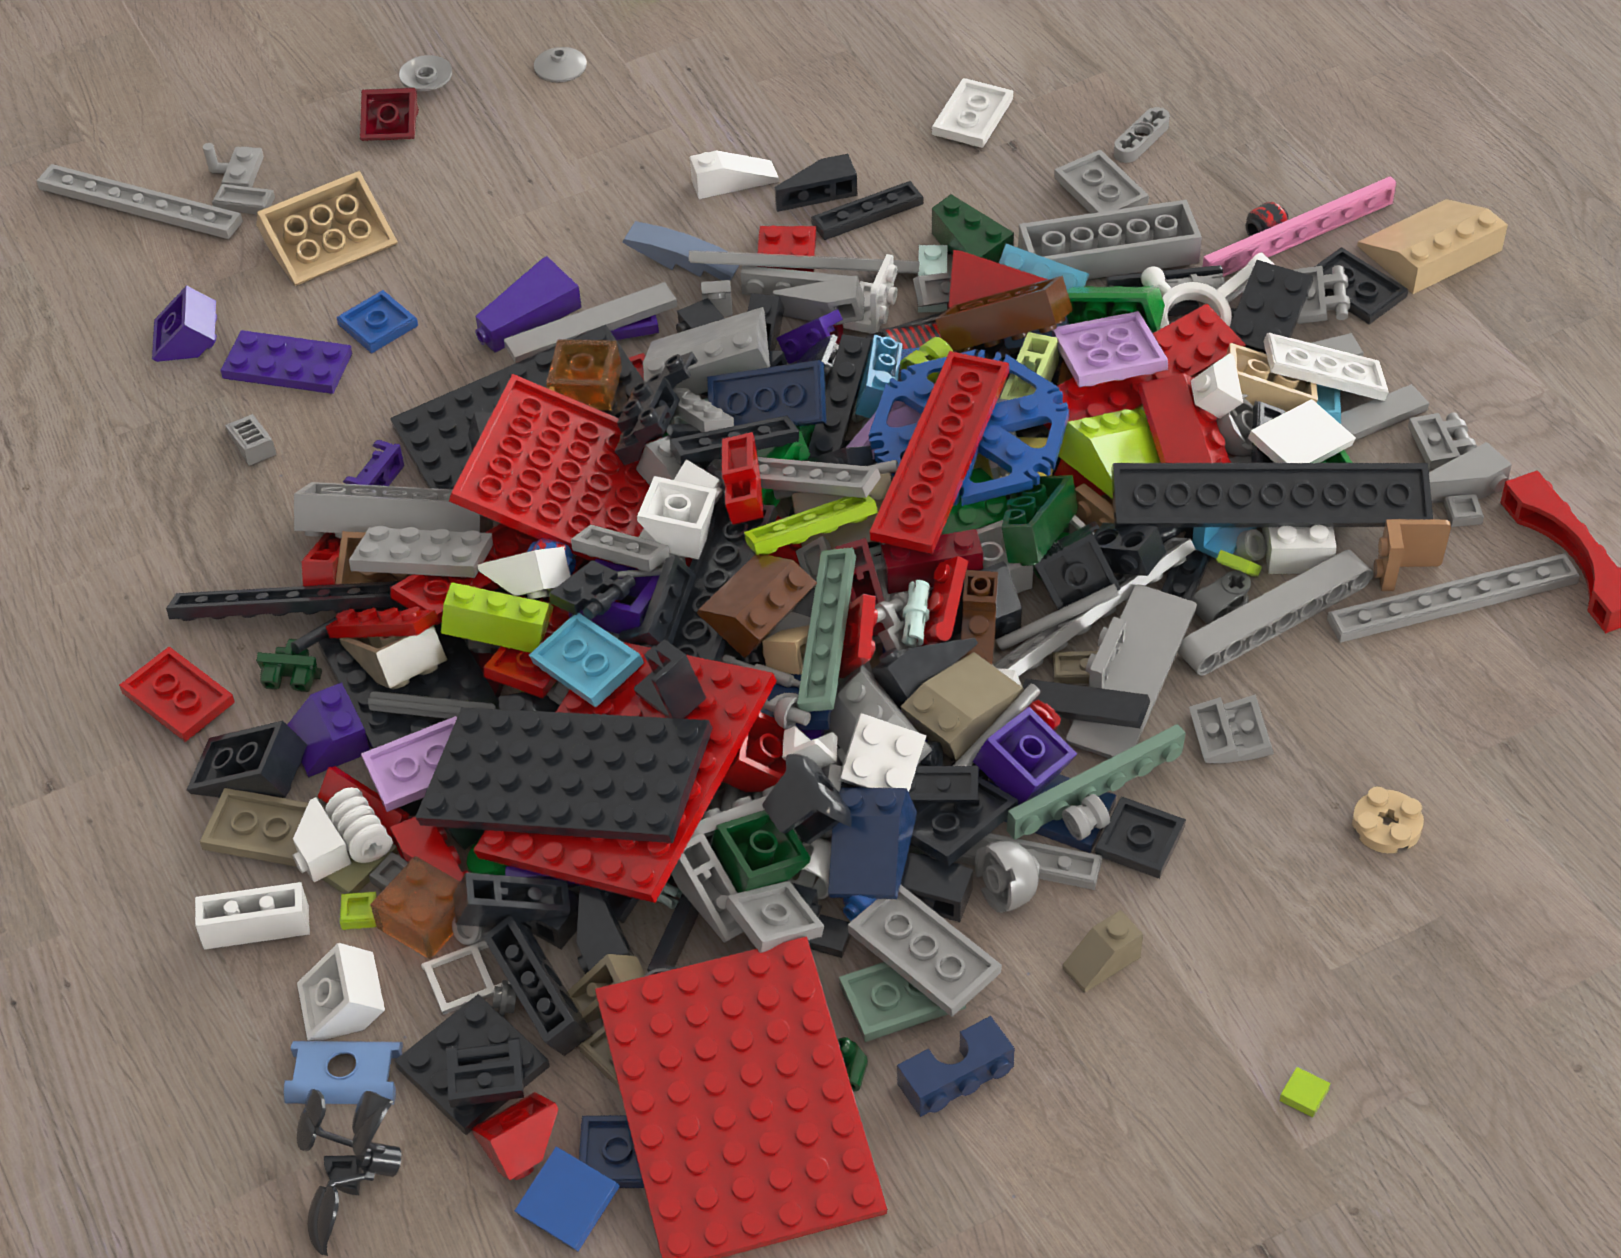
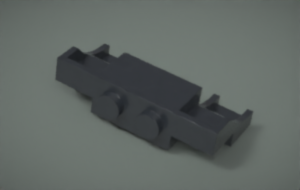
(651, 408)

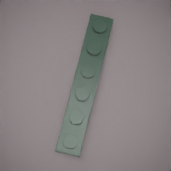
(827, 630)
(1097, 780)

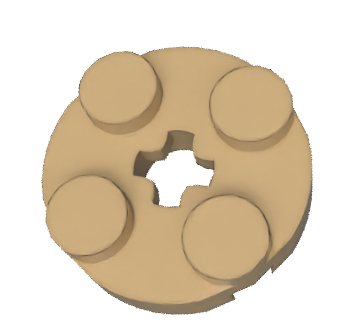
(1391, 804)

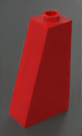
(978, 277)

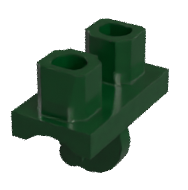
(286, 663)

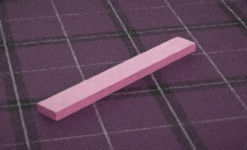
(1304, 226)

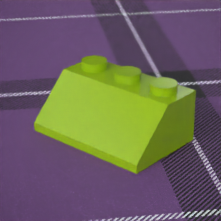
(495, 617)

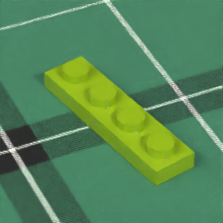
(817, 520)

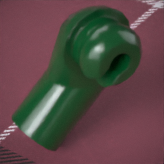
(854, 1060)

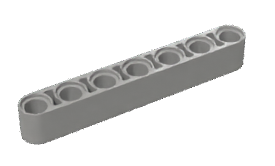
(1274, 612)

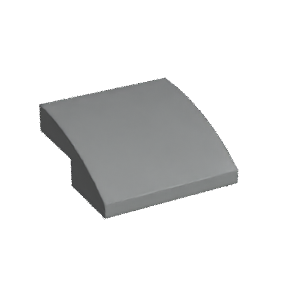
(1231, 730)

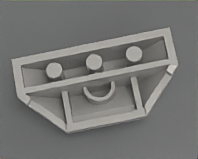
(864, 695)

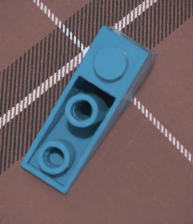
(880, 367)

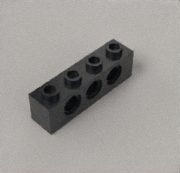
(537, 985)

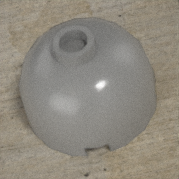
(1236, 429)
(1008, 873)

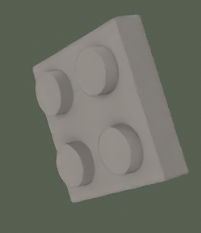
(774, 915)

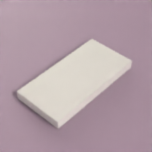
(1325, 366)

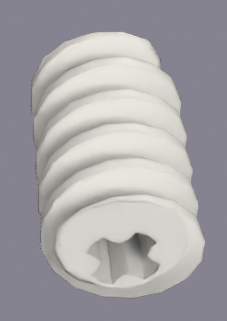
(358, 826)

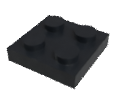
(1140, 837)

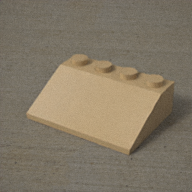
(325, 228)
(1436, 243)

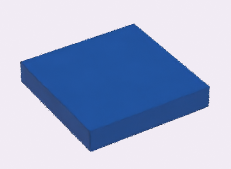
(377, 321)
(567, 1198)

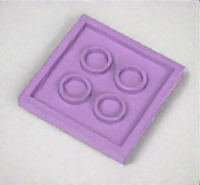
(1110, 349)

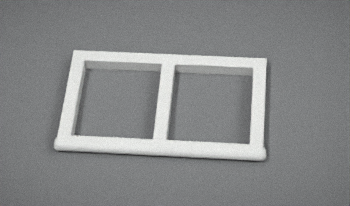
(457, 1004)

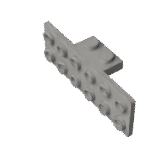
(1134, 659)

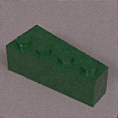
(1038, 518)

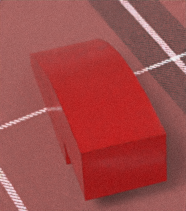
(742, 478)

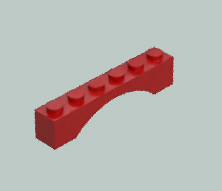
(1537, 506)

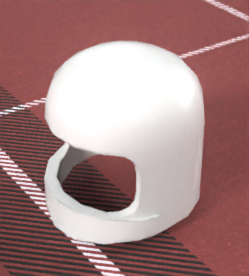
(819, 865)

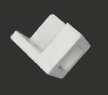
(820, 750)

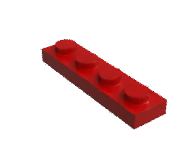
(381, 623)

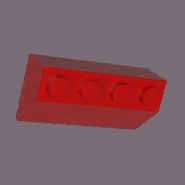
(1179, 426)

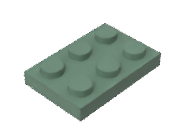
(885, 1001)

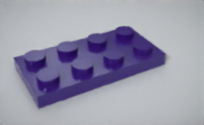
(286, 361)

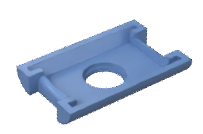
(370, 1072)

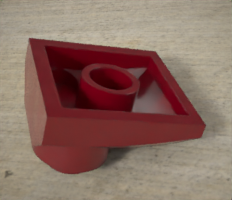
(388, 114)

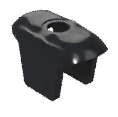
(805, 801)

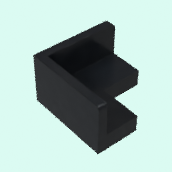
(671, 684)

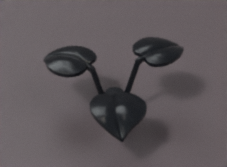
(370, 1156)

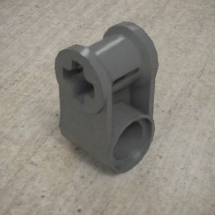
(1222, 596)

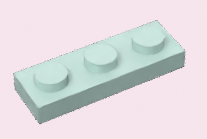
(932, 261)

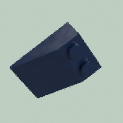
(874, 850)

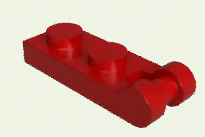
(944, 600)

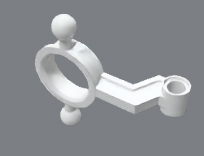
(1216, 299)

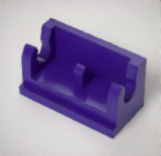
(382, 466)

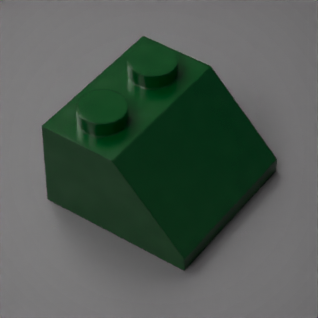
(757, 852)

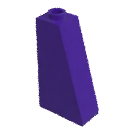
(530, 302)

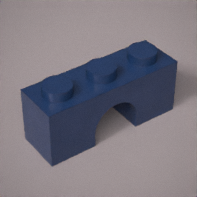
(933, 1084)

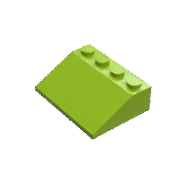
(1106, 439)

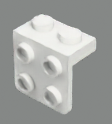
(877, 298)

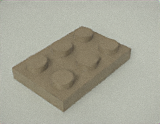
(254, 826)

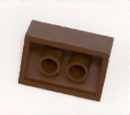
(756, 601)

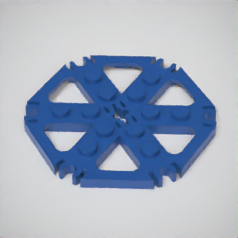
(996, 443)

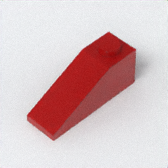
(321, 562)

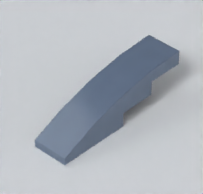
(673, 248)

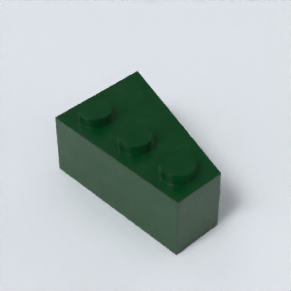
(968, 230)

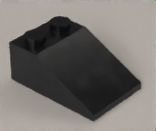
(249, 761)

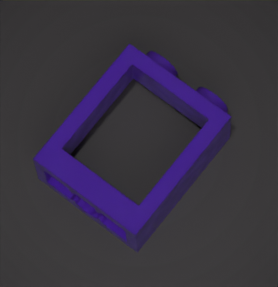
(623, 616)

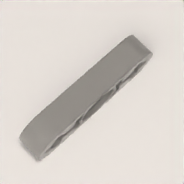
(1122, 145)

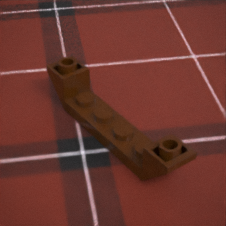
(980, 612)

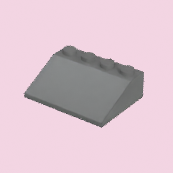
(720, 348)

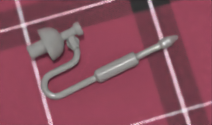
(783, 705)

